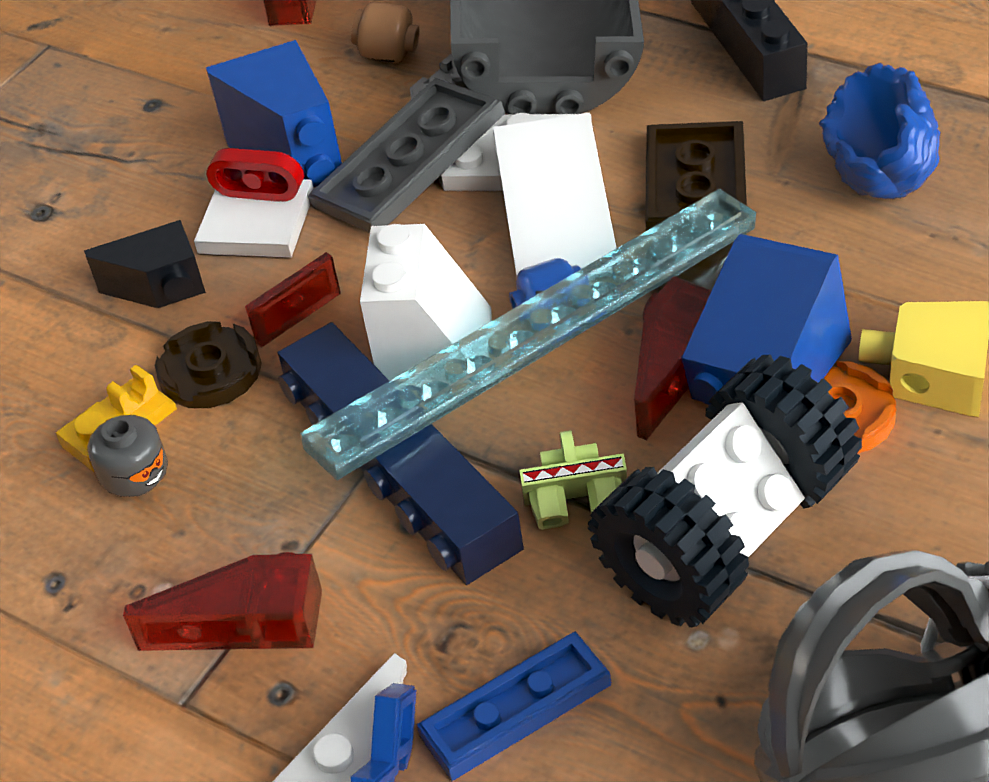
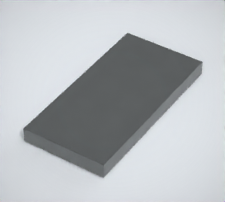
(406, 155)

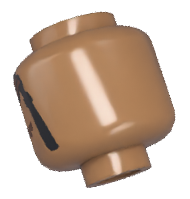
(384, 32)

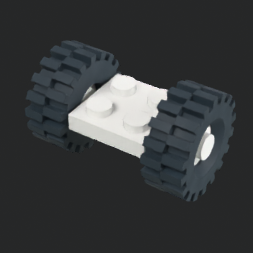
(692, 525)

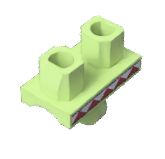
(568, 475)

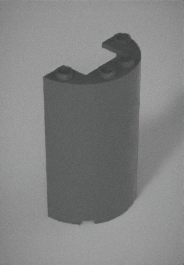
(546, 51)

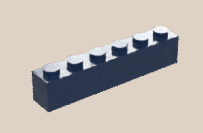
(424, 476)

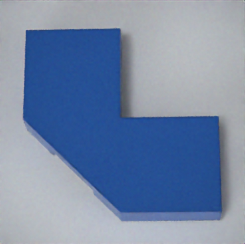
(391, 734)

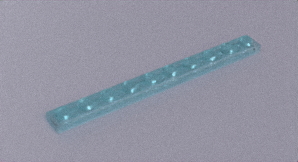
(524, 335)

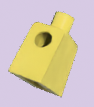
(934, 354)

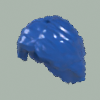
(882, 132)

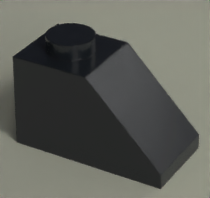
(147, 267)

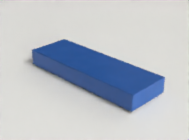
(513, 705)

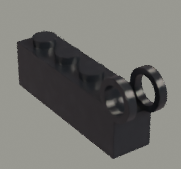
(760, 43)

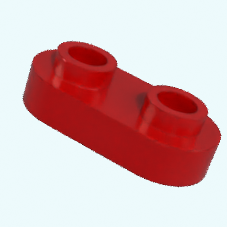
(255, 174)

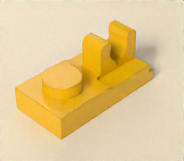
(135, 397)

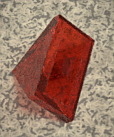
(293, 299)

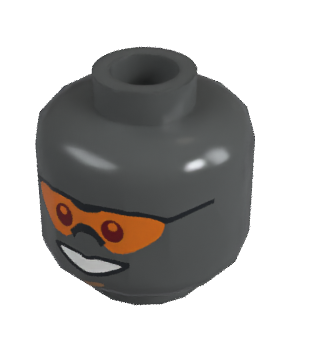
(127, 455)

